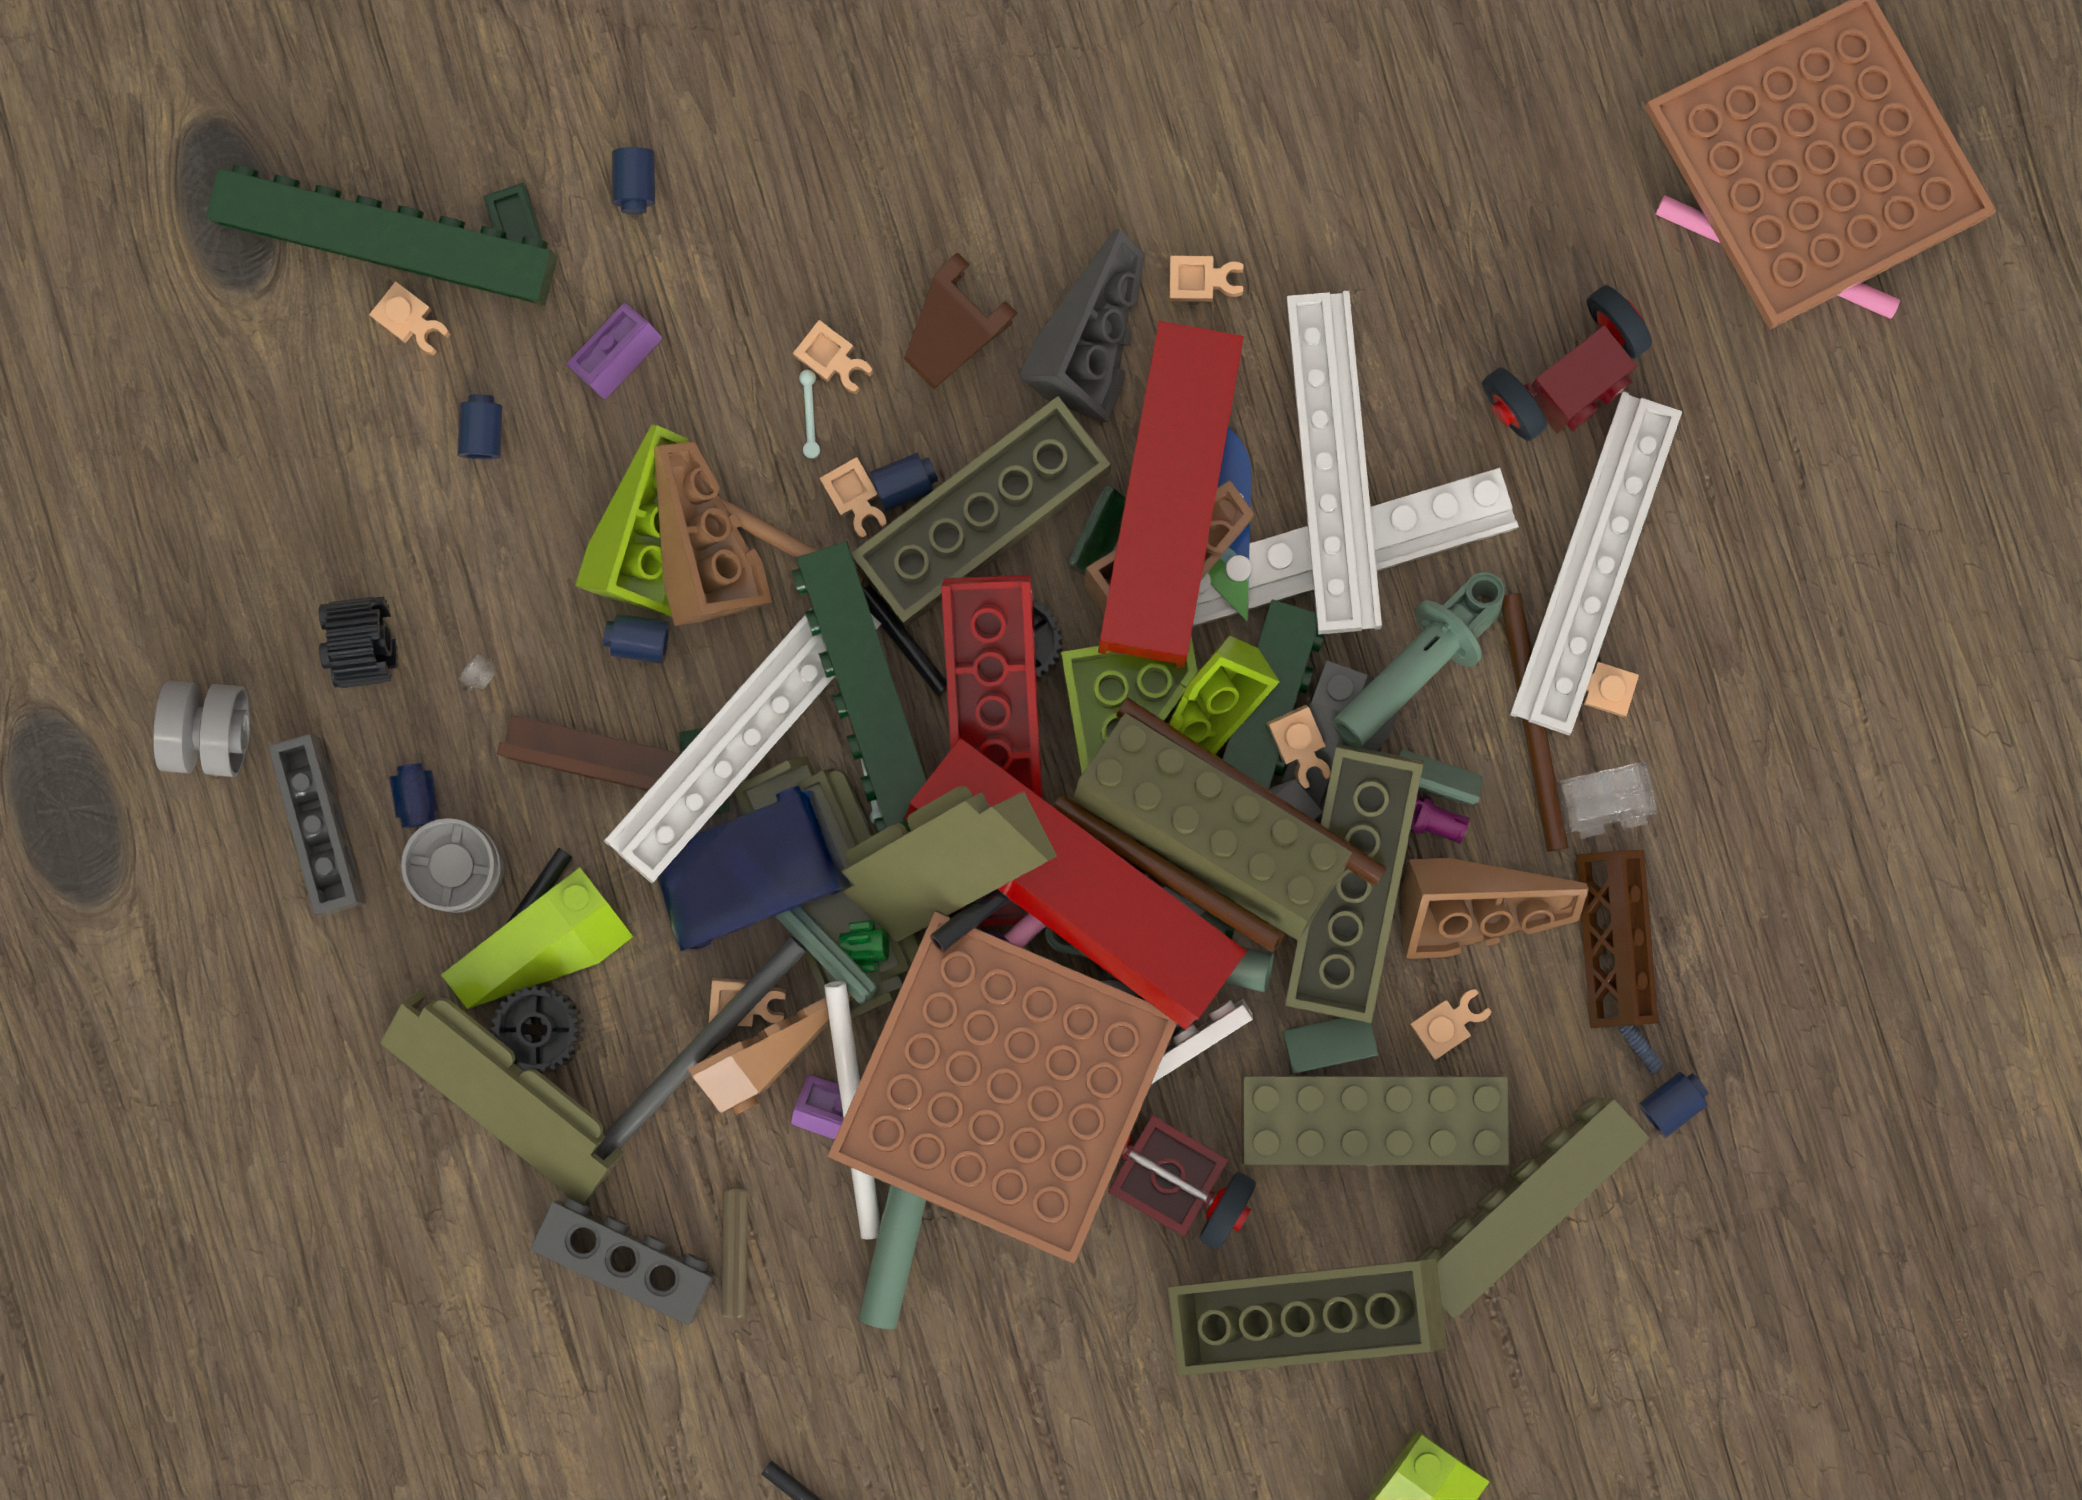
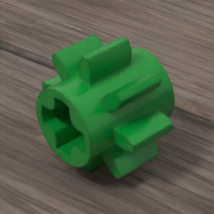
(865, 945)

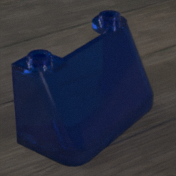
(751, 870)

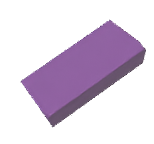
(614, 350)
(819, 1107)

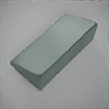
(1448, 780)
(1329, 1044)

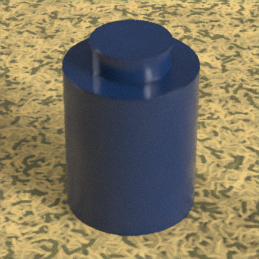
(633, 179)
(479, 428)
(904, 481)
(637, 638)
(1674, 1103)

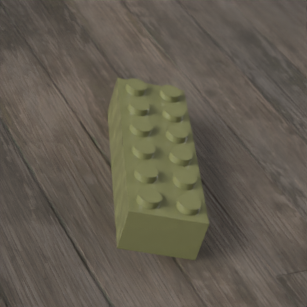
(982, 511)
(1211, 826)
(1346, 943)
(1374, 1120)
(1533, 1201)
(1308, 1317)

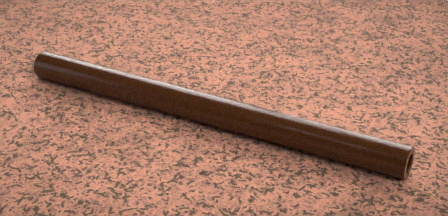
(1359, 861)

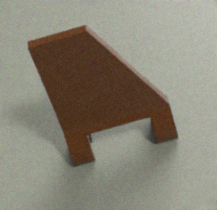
(951, 326)

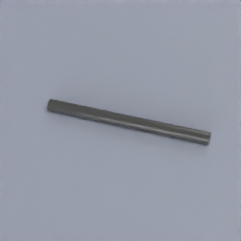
(701, 1046)

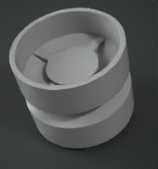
(195, 727)
(452, 866)

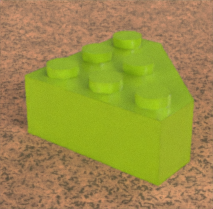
(1102, 683)

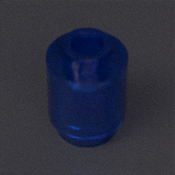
(414, 795)

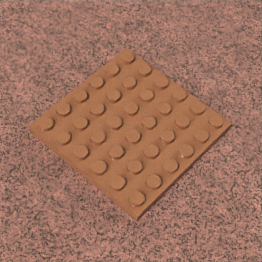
(1819, 159)
(1004, 1089)

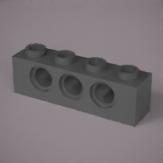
(316, 825)
(557, 1243)

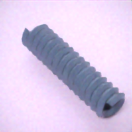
(1641, 1048)

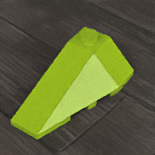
(625, 549)
(1224, 694)
(549, 939)
(1428, 1473)

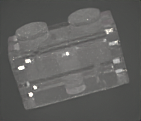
(1607, 798)

